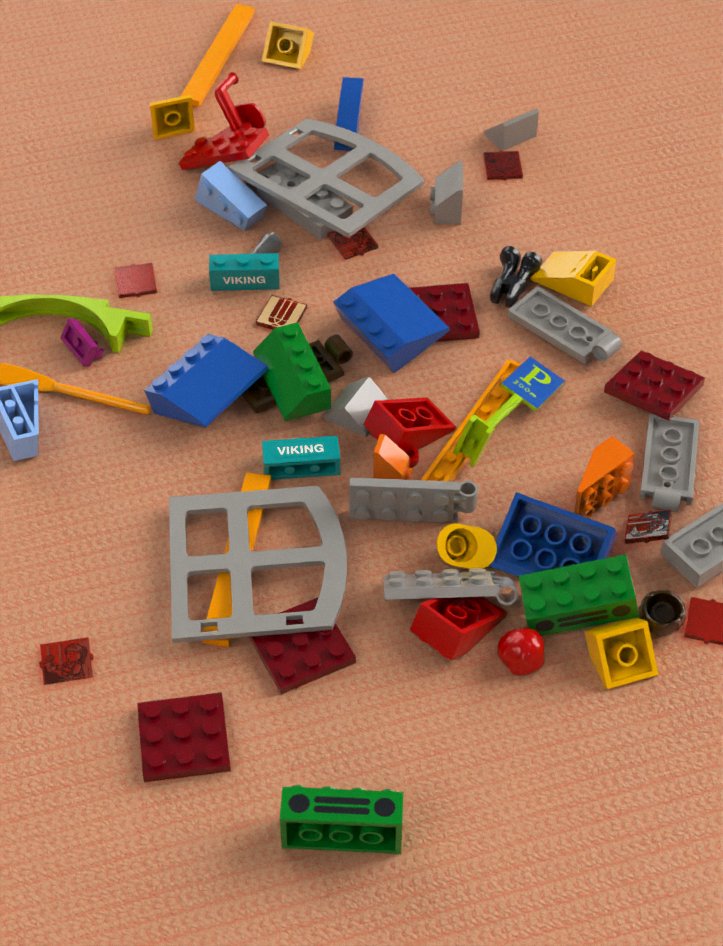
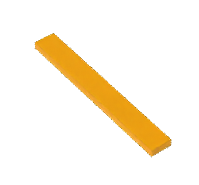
(218, 53)
(447, 464)
(222, 597)

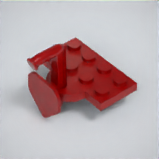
(236, 141)

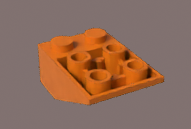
(604, 476)

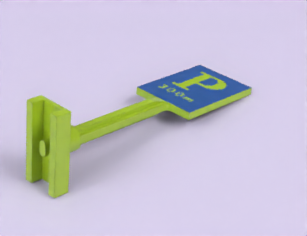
(529, 385)

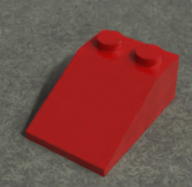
(408, 422)
(455, 623)

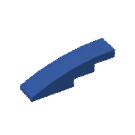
(349, 107)

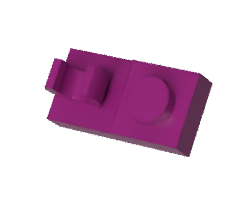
(80, 343)

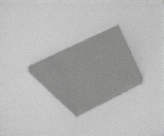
(514, 130)
(354, 405)

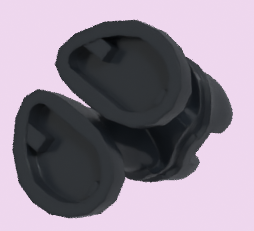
(514, 284)

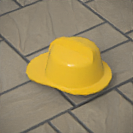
(466, 546)

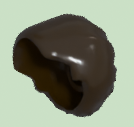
(662, 612)

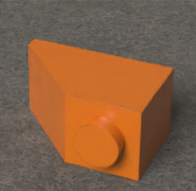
(390, 461)

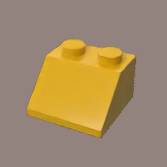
(287, 45)
(622, 652)

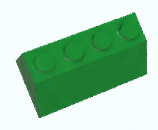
(293, 373)

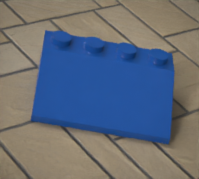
(390, 320)
(204, 381)
(547, 538)

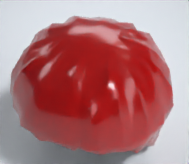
(522, 651)

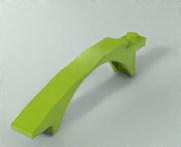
(109, 321)

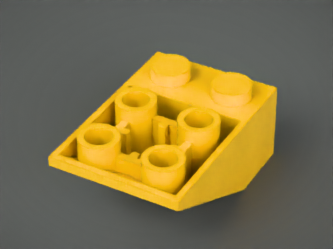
(577, 274)

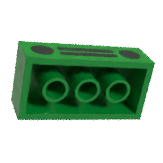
(579, 596)
(341, 819)

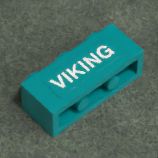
(244, 272)
(301, 457)

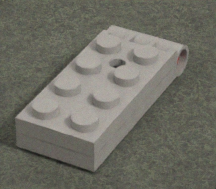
(323, 198)
(697, 548)

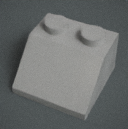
(448, 196)

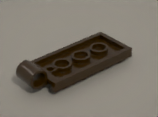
(328, 356)

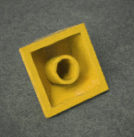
(172, 117)

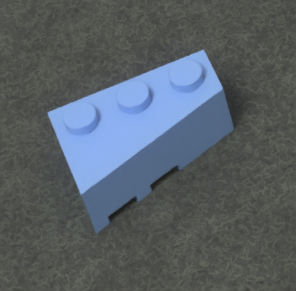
(229, 197)
(20, 419)

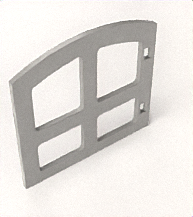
(329, 177)
(242, 562)

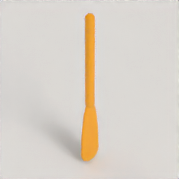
(13, 374)

